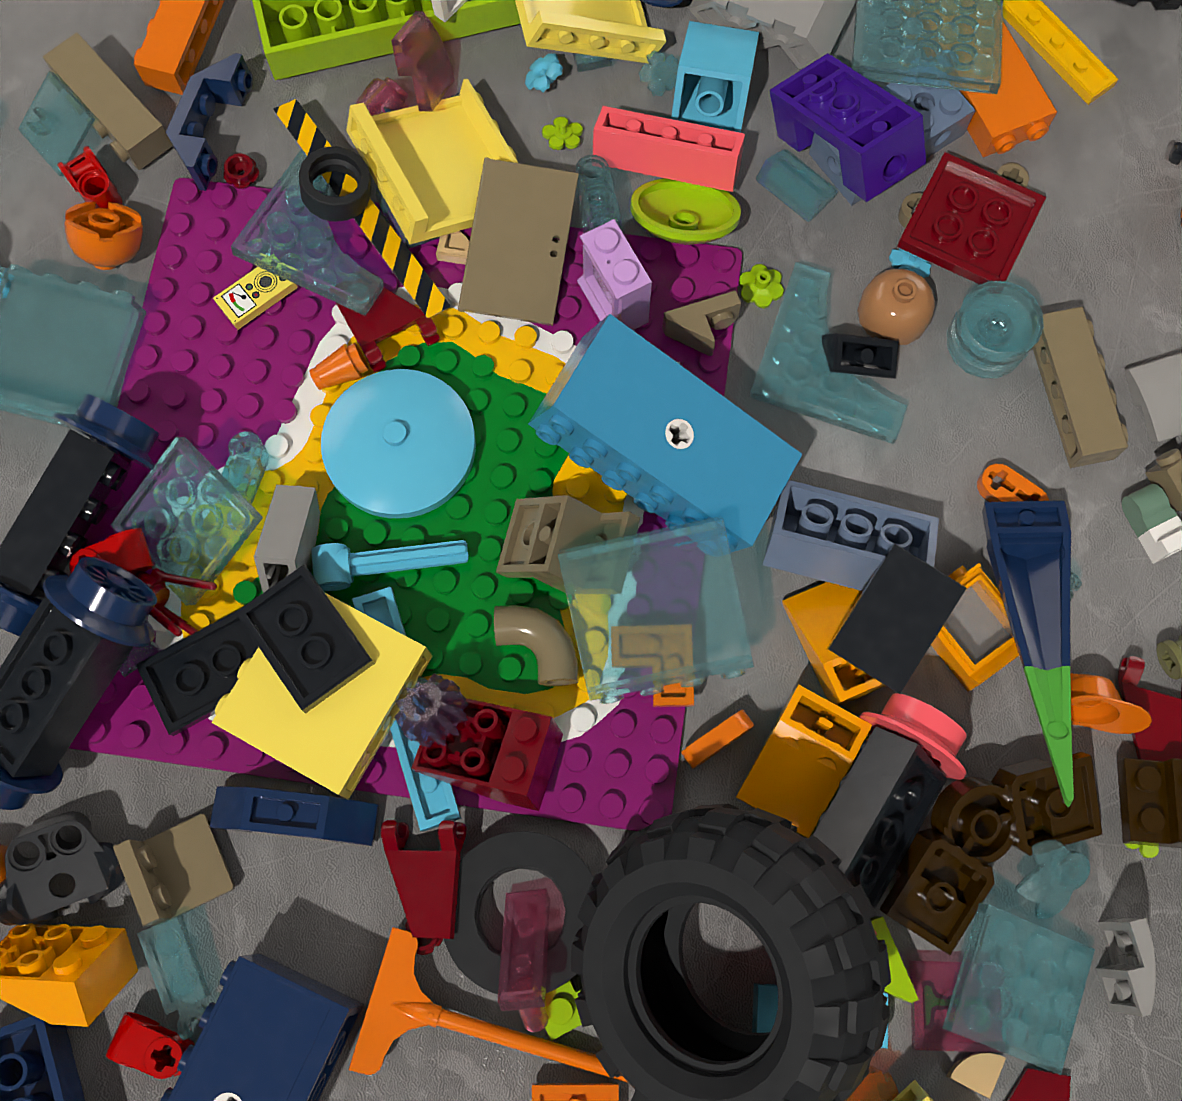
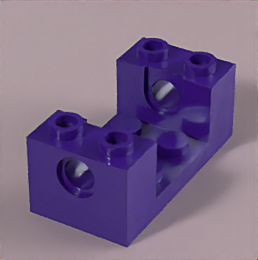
(872, 129)

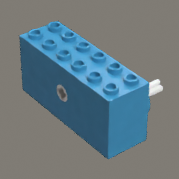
(663, 435)

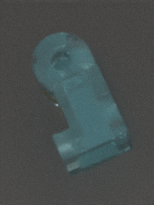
(246, 464)

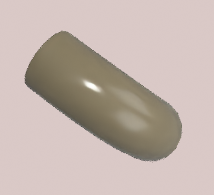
(544, 636)

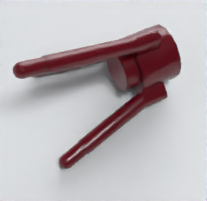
(167, 618)

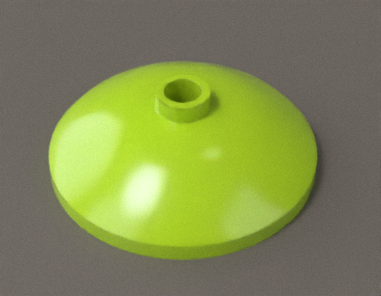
(684, 211)

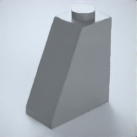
(287, 534)

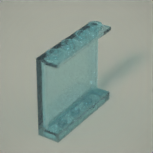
(62, 343)
(656, 610)

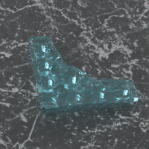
(302, 246)
(797, 372)

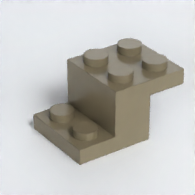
(555, 523)

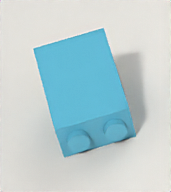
(714, 76)

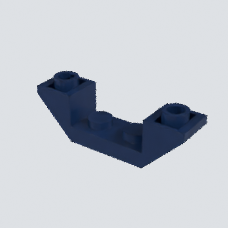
(220, 83)
(294, 814)

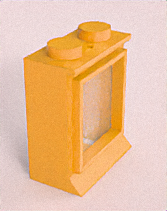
(977, 633)

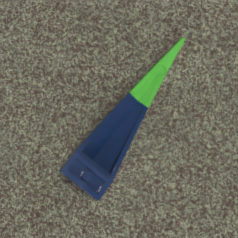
(1033, 573)

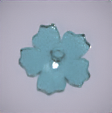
(659, 72)

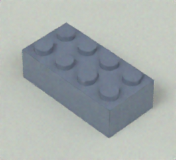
(842, 535)

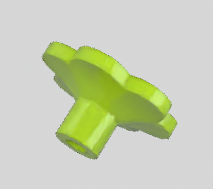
(761, 286)

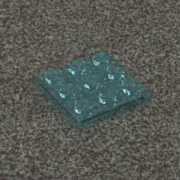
(188, 517)
(1019, 988)

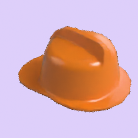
(1100, 707)

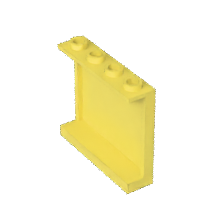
(590, 28)
(429, 160)
(344, 730)

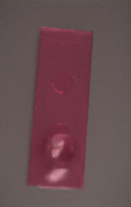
(525, 957)

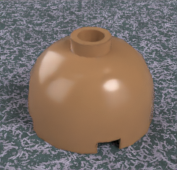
(896, 306)

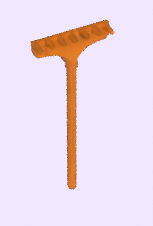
(401, 1006)

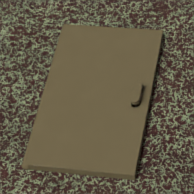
(511, 254)

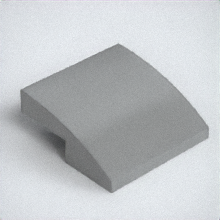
(1159, 392)
(1131, 977)

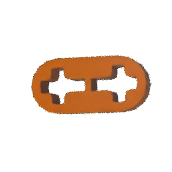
(1013, 486)
(717, 739)

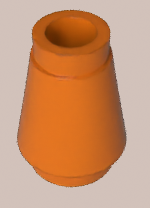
(340, 367)

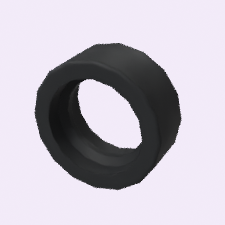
(330, 160)

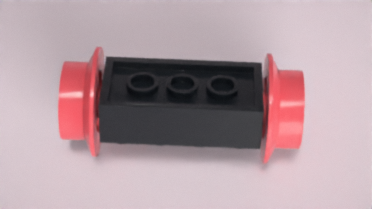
(890, 790)

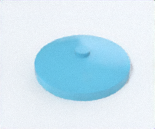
(398, 443)

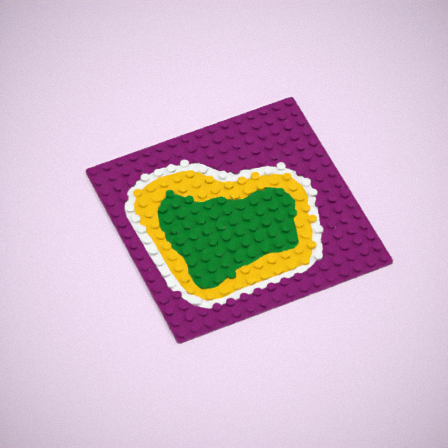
(211, 381)

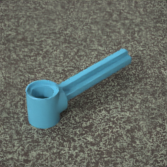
(336, 566)

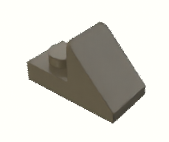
(693, 322)

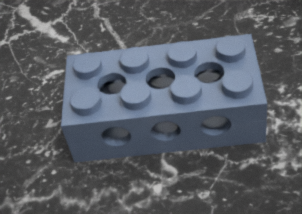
(944, 120)

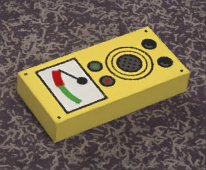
(252, 296)

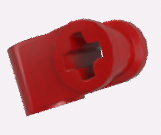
(90, 179)
(125, 549)
(144, 1045)

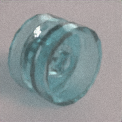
(994, 329)

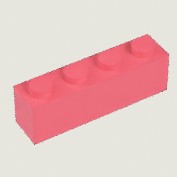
(668, 148)

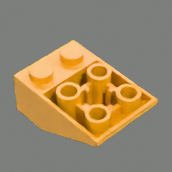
(816, 619)
(804, 759)
(64, 970)

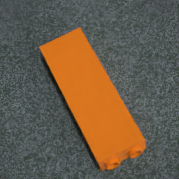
(1017, 110)

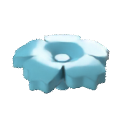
(543, 72)
(904, 260)

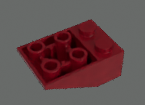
(496, 755)

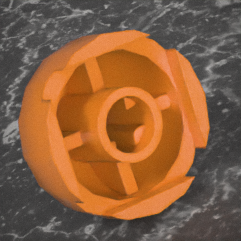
(103, 235)

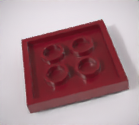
(971, 221)

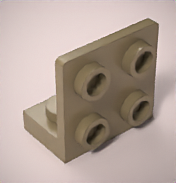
(174, 870)

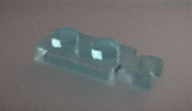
(175, 971)

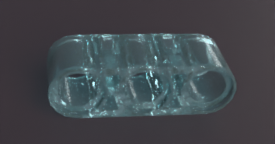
(596, 193)

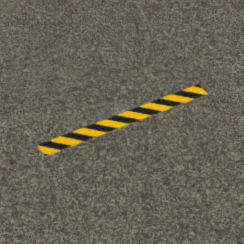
(371, 219)

